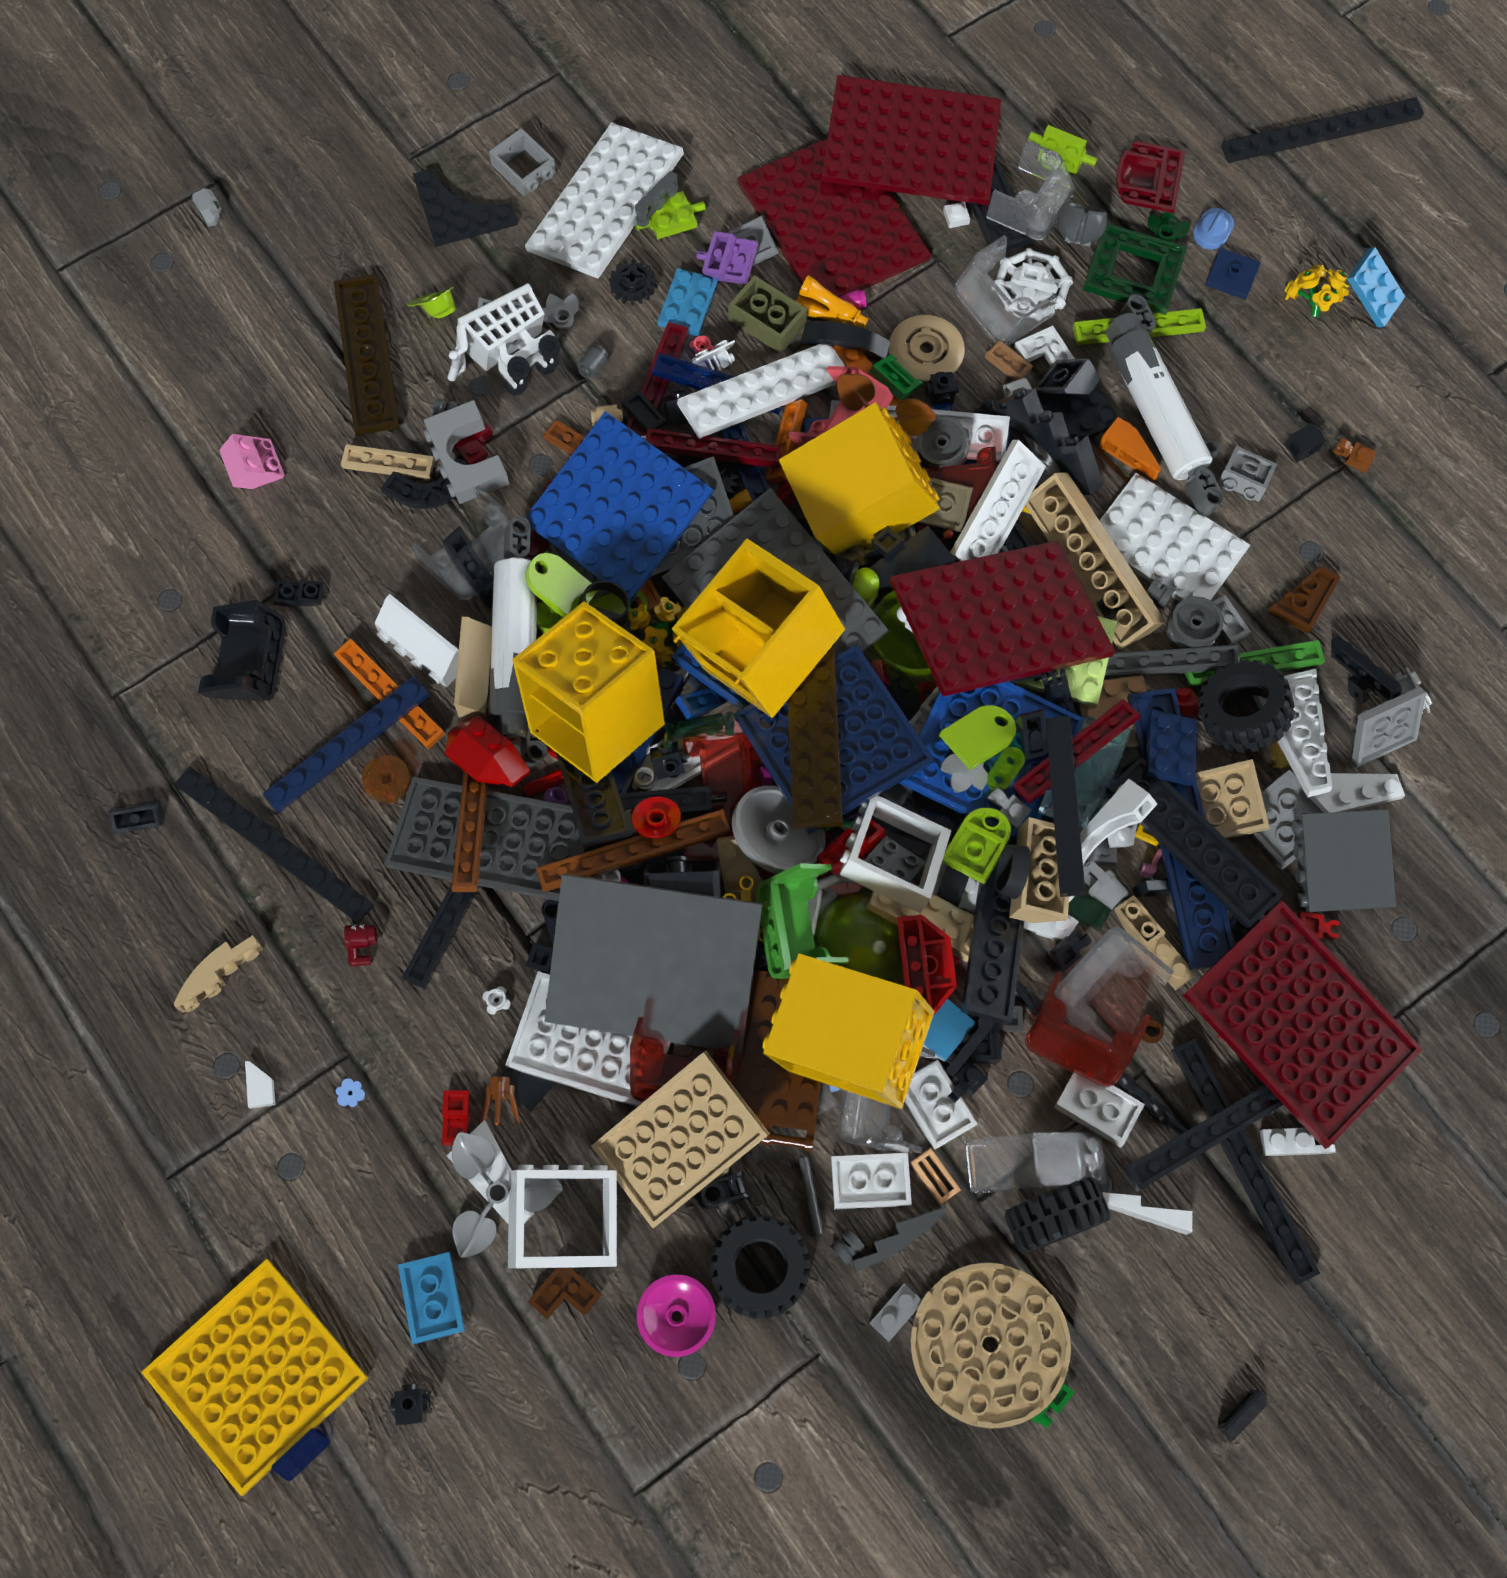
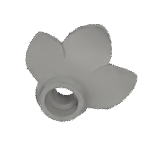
(558, 309)
(961, 776)

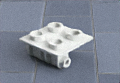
(718, 356)

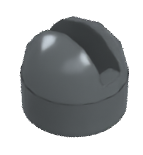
(1212, 446)

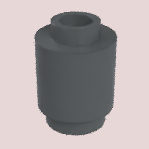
(592, 361)

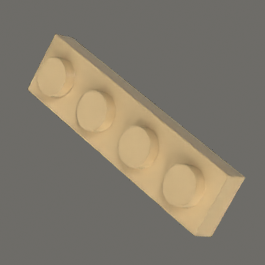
(387, 461)

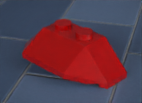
(485, 753)
(927, 959)

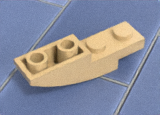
(1148, 932)
(207, 976)

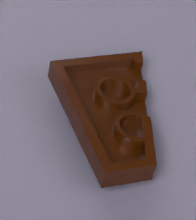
(1306, 601)

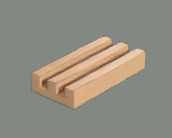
(947, 1195)

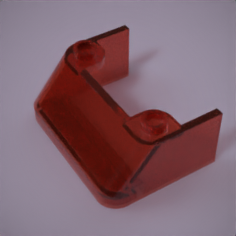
(1076, 1049)
(653, 1069)

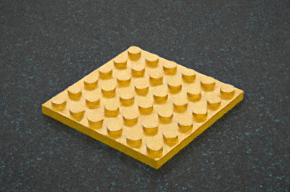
(254, 1376)

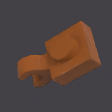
(1357, 456)

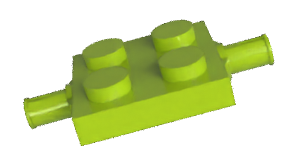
(1068, 146)
(674, 216)

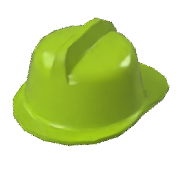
(436, 304)

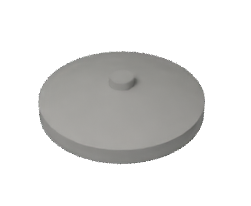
(766, 832)

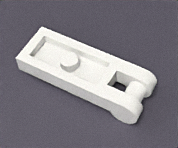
(1291, 1142)

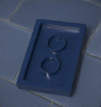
(1171, 747)

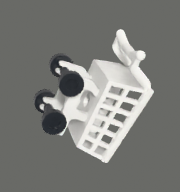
(513, 367)

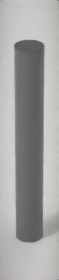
(811, 1196)

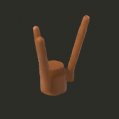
(498, 1090)

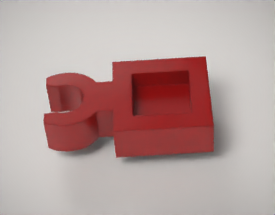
(1316, 924)

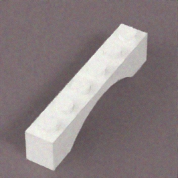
(1125, 808)

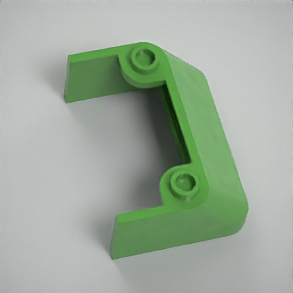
(787, 918)

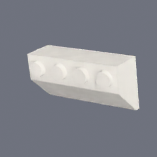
(417, 641)

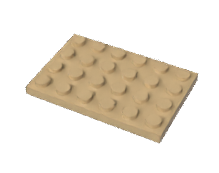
(680, 1139)

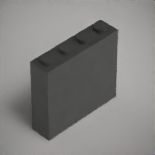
(1344, 860)

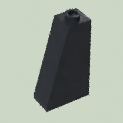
(918, 553)

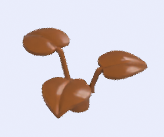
(912, 414)

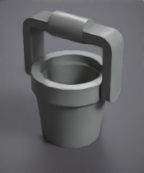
(1106, 888)

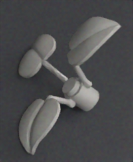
(473, 1231)

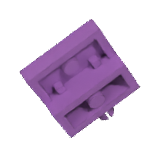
(728, 258)

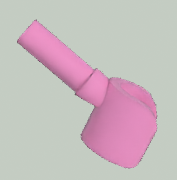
(1147, 869)

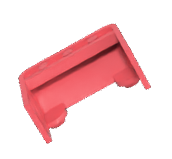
(882, 398)

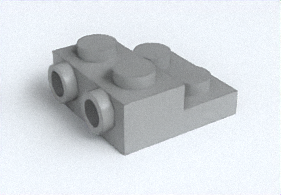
(1247, 474)

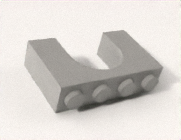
(444, 432)

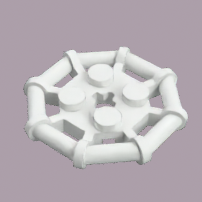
(1035, 295)

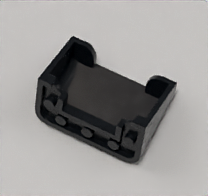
(247, 652)

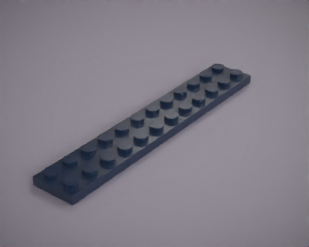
(1199, 915)

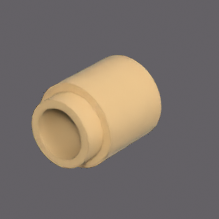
(611, 409)

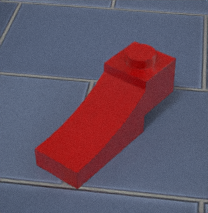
(835, 850)

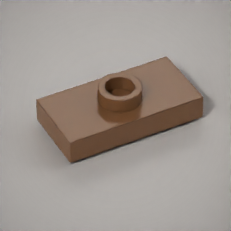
(1008, 361)

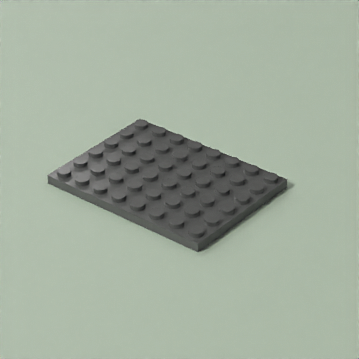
(779, 533)

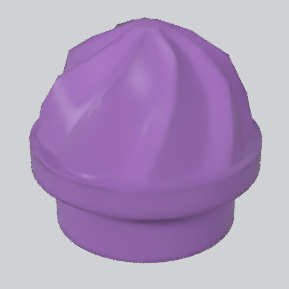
(555, 795)

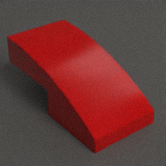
(455, 1114)

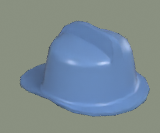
(1213, 228)

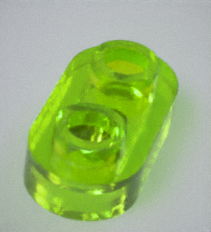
(1004, 770)

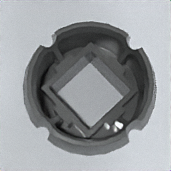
(1081, 224)

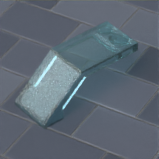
(1092, 777)

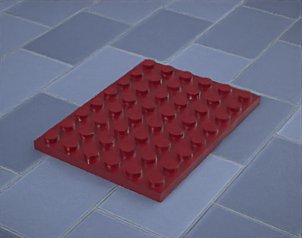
(912, 140)
(832, 230)
(1001, 617)
(1303, 1024)

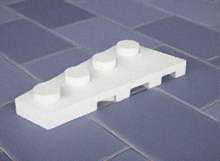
(1360, 791)
(497, 1173)

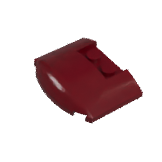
(1150, 176)

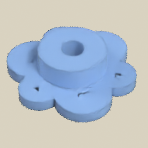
(343, 1093)

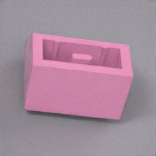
(250, 461)

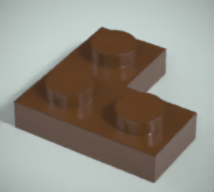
(562, 1285)

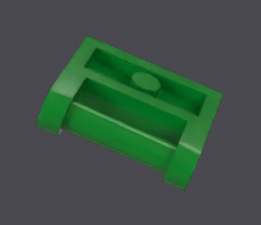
(895, 377)

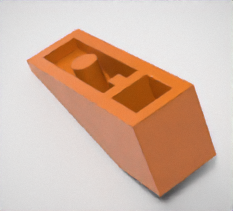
(1129, 447)

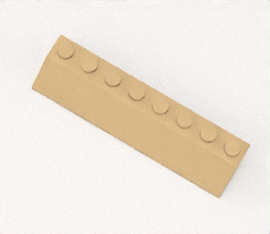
(1094, 557)

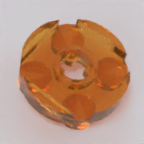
(390, 791)

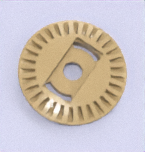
(931, 330)

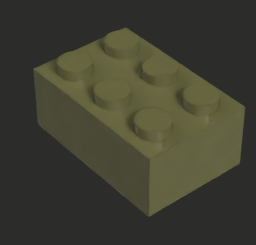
(767, 314)

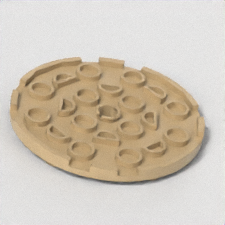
(982, 1385)

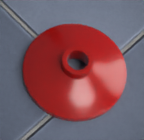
(654, 810)

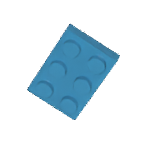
(1376, 287)
(688, 300)
(431, 1298)

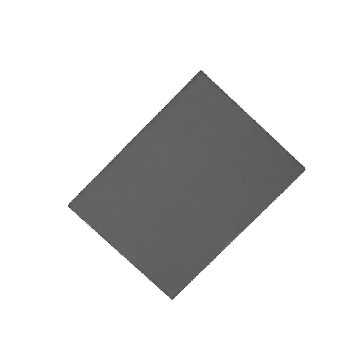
(652, 956)

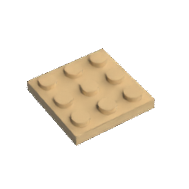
(1233, 799)

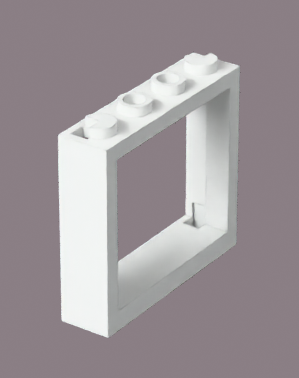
(882, 881)
(516, 1217)

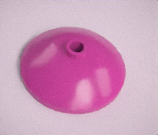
(656, 1310)

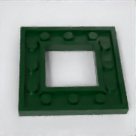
(1102, 283)

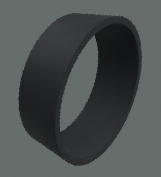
(615, 589)
(1012, 870)

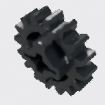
(632, 282)

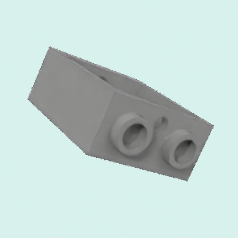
(510, 149)

